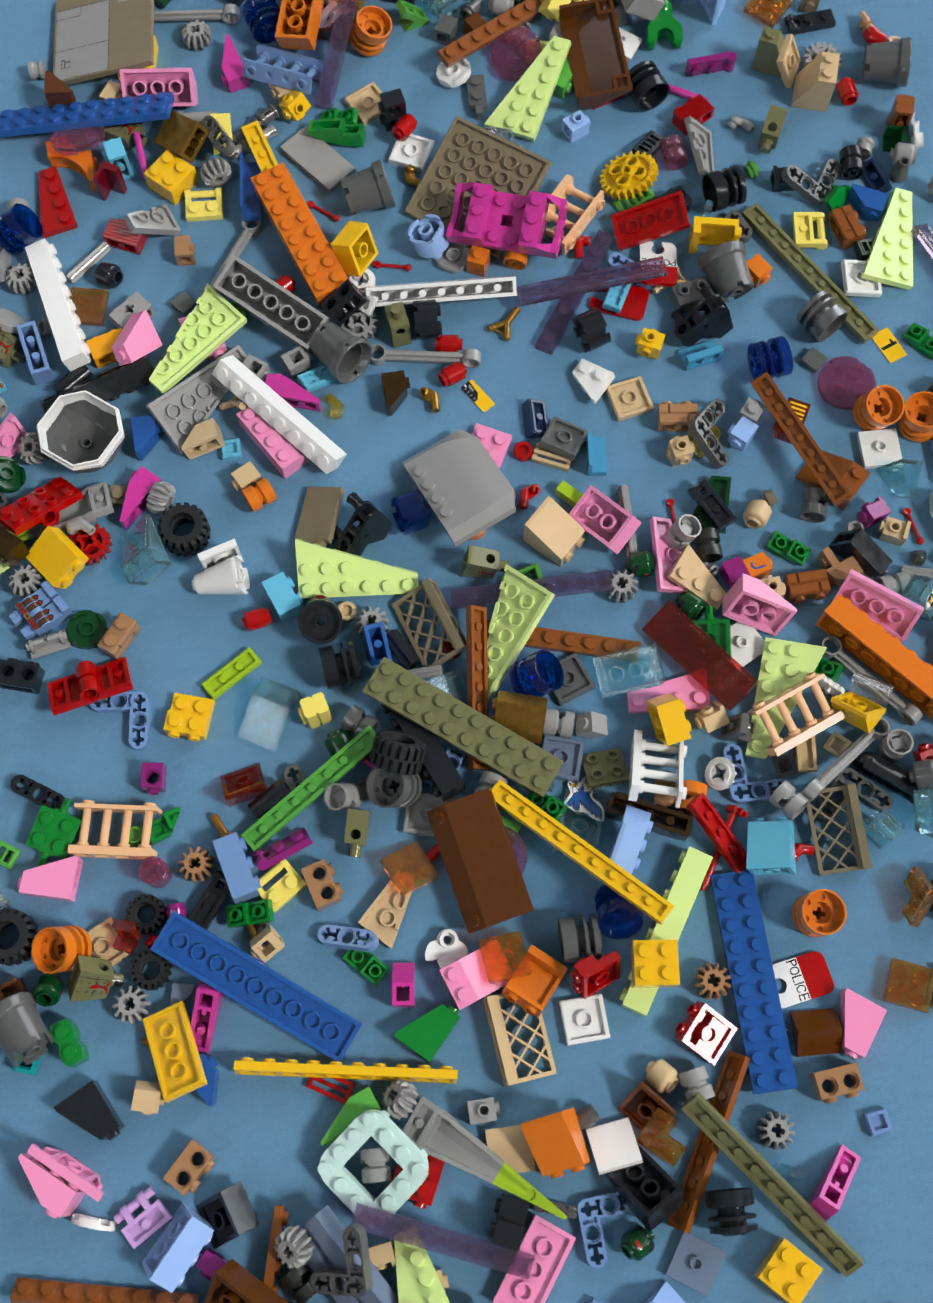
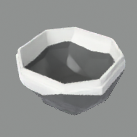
(73, 423)

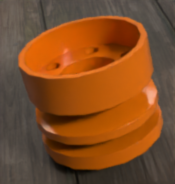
(370, 30)
(887, 405)
(917, 419)
(826, 904)
(58, 947)

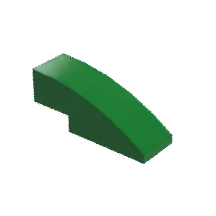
(338, 132)

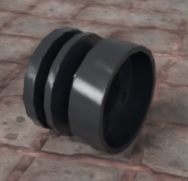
(648, 86)
(724, 187)
(340, 664)
(731, 1211)

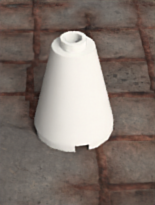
(223, 578)

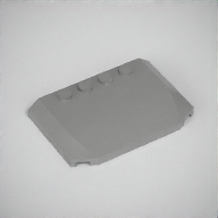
(462, 485)

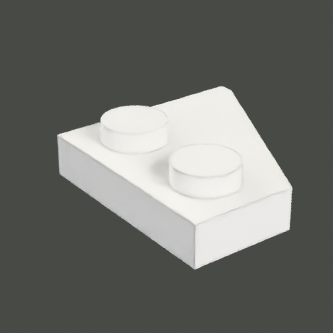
(592, 379)

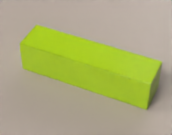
(568, 493)

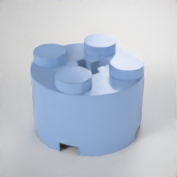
(428, 236)

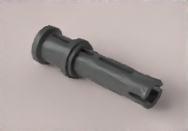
(263, 118)

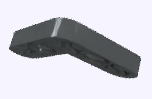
(214, 128)
(794, 176)
(700, 431)
(854, 776)
(354, 1271)

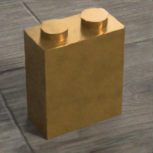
(181, 136)
(521, 714)

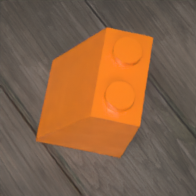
(556, 1143)

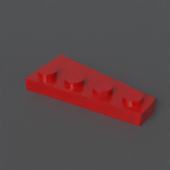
(54, 204)

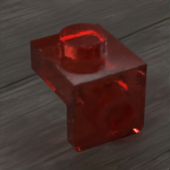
(127, 936)

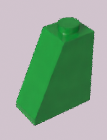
(430, 1031)

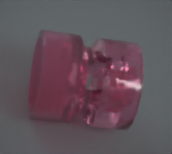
(674, 152)
(155, 872)

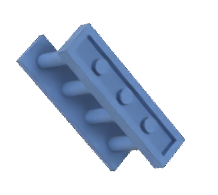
(283, 69)

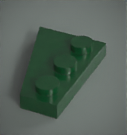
(722, 487)

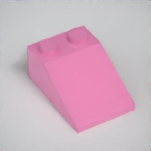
(604, 519)
(757, 605)
(468, 980)
(50, 1190)

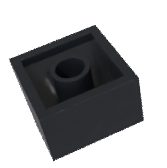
(228, 1214)

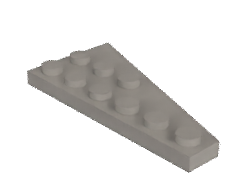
(190, 401)

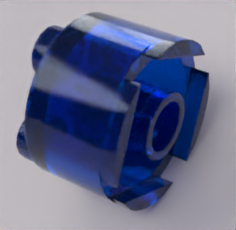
(410, 512)

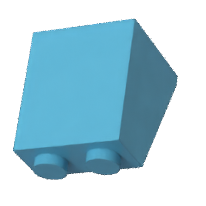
(771, 847)

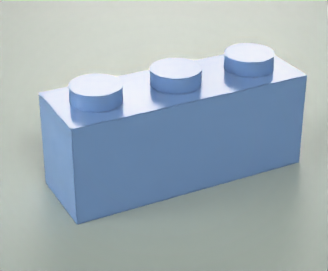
(35, 352)
(237, 867)

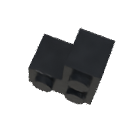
(510, 1222)

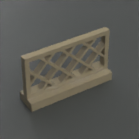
(442, 612)
(856, 831)

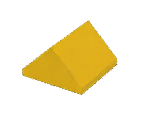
(858, 710)

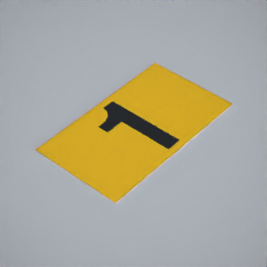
(889, 345)

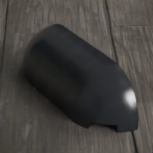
(885, 773)

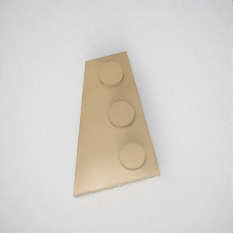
(694, 576)
(386, 914)

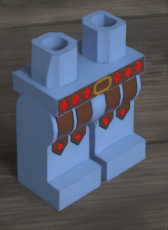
(41, 610)

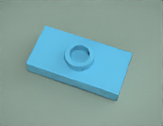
(616, 297)
(316, 378)

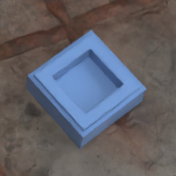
(878, 1122)

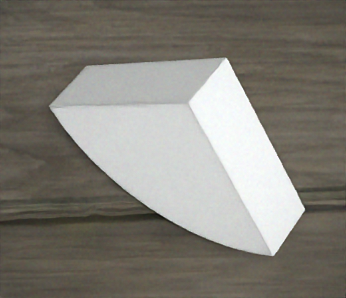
(369, 306)

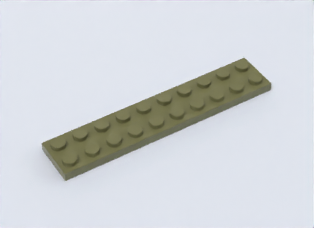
(463, 727)

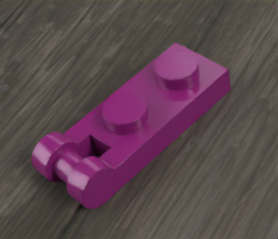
(710, 64)
(281, 849)

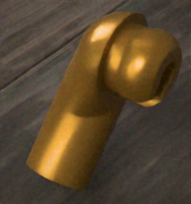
(431, 397)

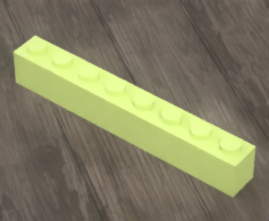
(682, 895)

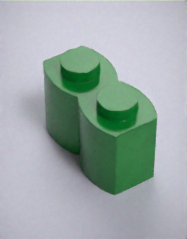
(71, 1048)

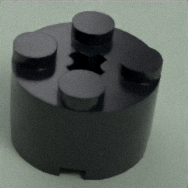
(426, 319)
(591, 329)

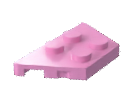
(71, 1169)

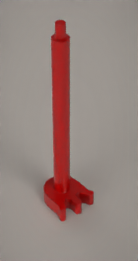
(733, 811)

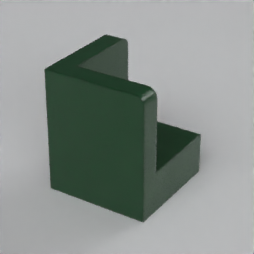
(893, 135)

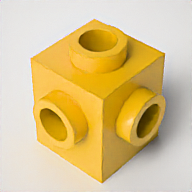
(294, 105)
(649, 343)

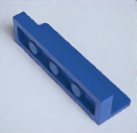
(249, 201)

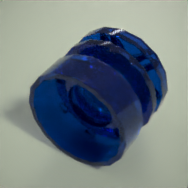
(261, 18)
(19, 228)
(770, 357)
(537, 674)
(615, 915)

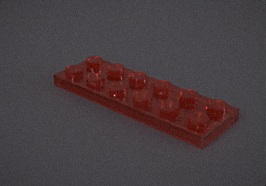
(700, 655)

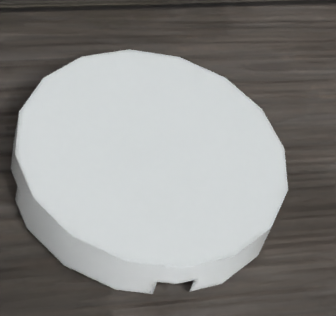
(454, 75)

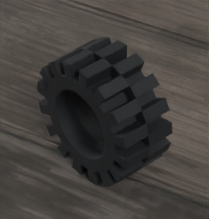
(159, 913)
(152, 983)

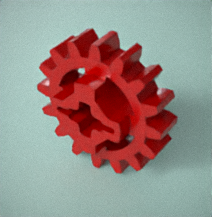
(91, 545)

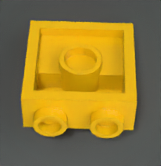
(189, 717)

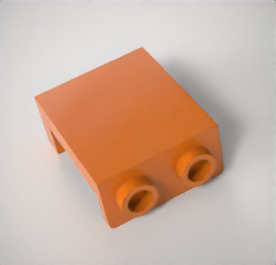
(535, 989)

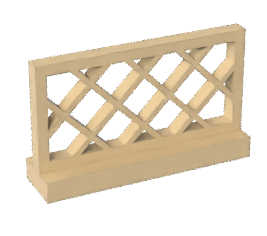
(503, 1046)

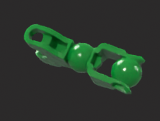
(664, 27)

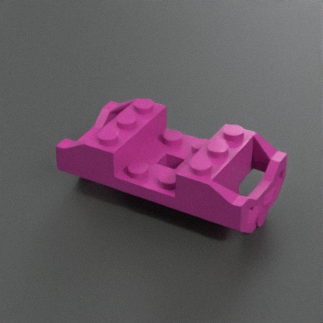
(522, 213)

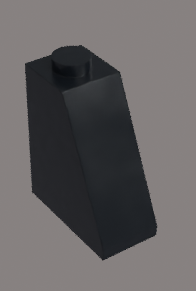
(865, 551)
(92, 1112)

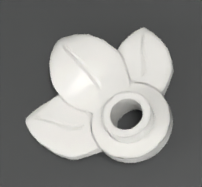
(917, 138)
(445, 953)

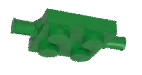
(717, 629)
(53, 832)

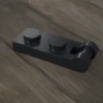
(810, 21)
(712, 505)
(210, 901)

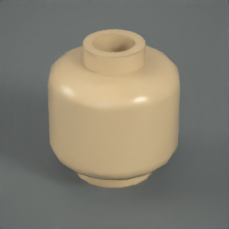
(757, 514)
(661, 1076)

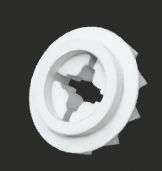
(368, 277)
(712, 772)

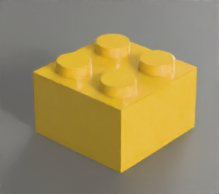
(171, 176)
(354, 248)
(669, 719)
(654, 963)
(788, 1271)

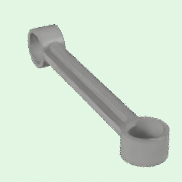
(214, 14)
(238, 247)
(469, 357)
(907, 712)
(815, 787)

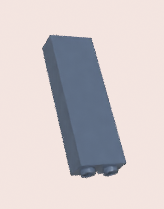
(329, 1253)

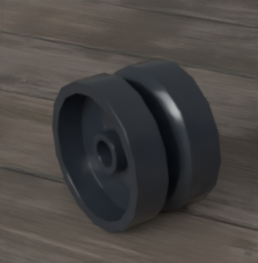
(315, 609)

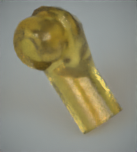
(337, 406)

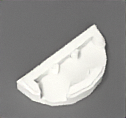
(93, 1222)

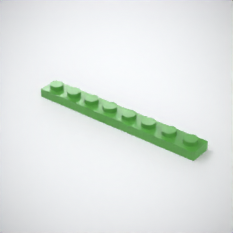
(310, 789)

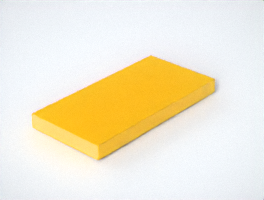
(174, 1051)

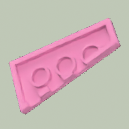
(10, 435)
(664, 555)

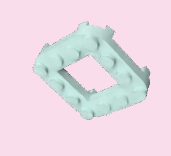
(397, 1145)

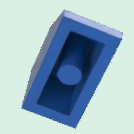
(867, 202)
(145, 434)
(375, 643)
(209, 1091)

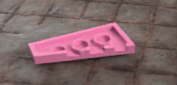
(683, 687)

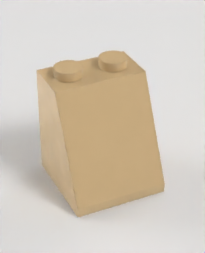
(816, 83)
(553, 532)

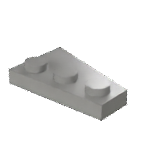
(701, 145)
(155, 221)

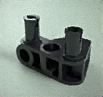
(713, 323)
(372, 527)

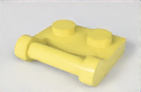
(204, 209)
(803, 230)
(284, 888)

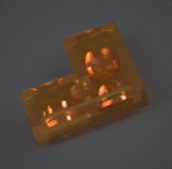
(922, 896)
(656, 1137)

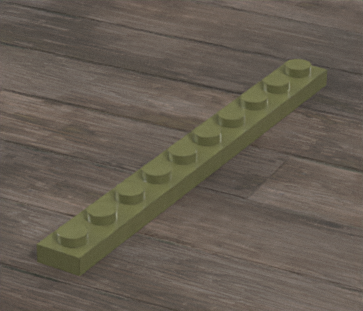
(807, 270)
(772, 1184)

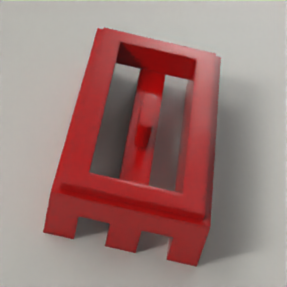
(348, 1092)

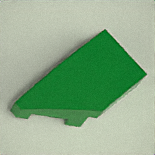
(837, 197)
(163, 827)

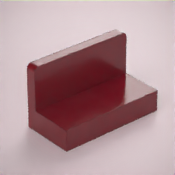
(109, 178)

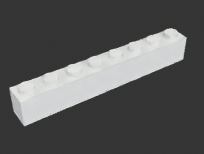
(444, 290)
(58, 305)
(279, 414)

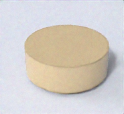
(348, 611)

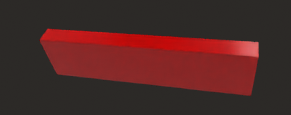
(718, 832)

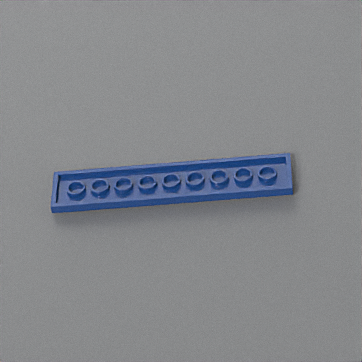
(86, 114)
(753, 982)
(256, 986)

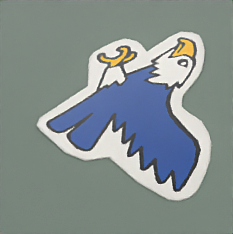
(581, 794)

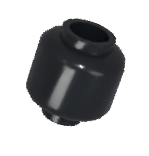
(108, 275)

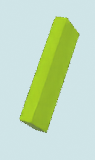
(231, 673)

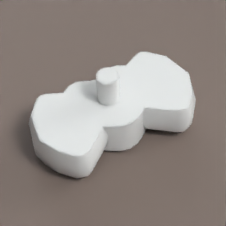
(831, 687)

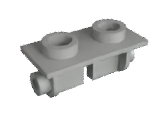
(48, 644)

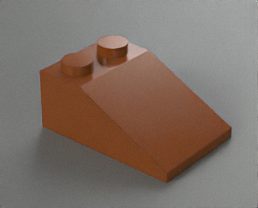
(849, 471)

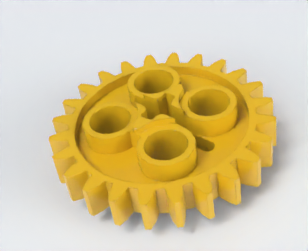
(628, 175)

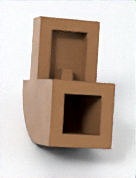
(837, 571)

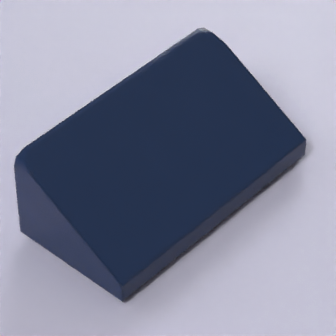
(875, 177)
(534, 418)

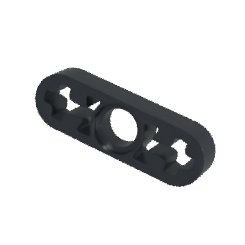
(28, 782)

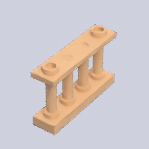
(564, 190)
(813, 726)
(123, 849)

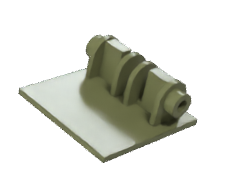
(605, 768)

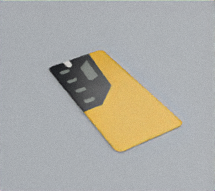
(477, 395)

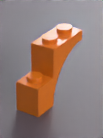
(83, 163)

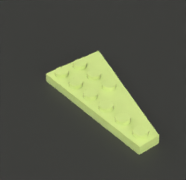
(529, 98)
(893, 245)
(200, 334)
(345, 574)
(512, 623)
(781, 667)
(416, 1276)

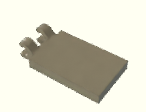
(319, 515)

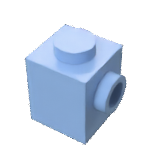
(575, 126)
(741, 433)

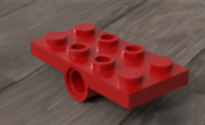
(40, 506)
(89, 685)

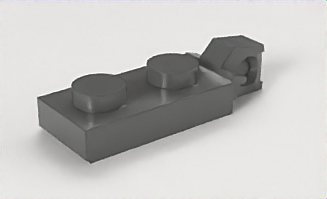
(477, 95)

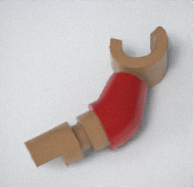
(871, 33)

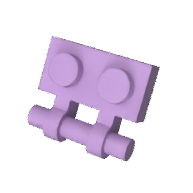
(145, 1224)

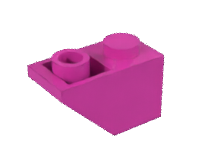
(403, 985)

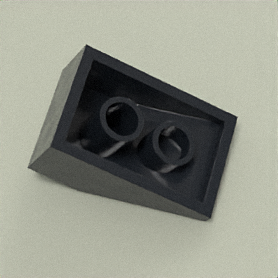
(647, 1190)

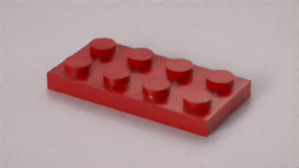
(650, 220)

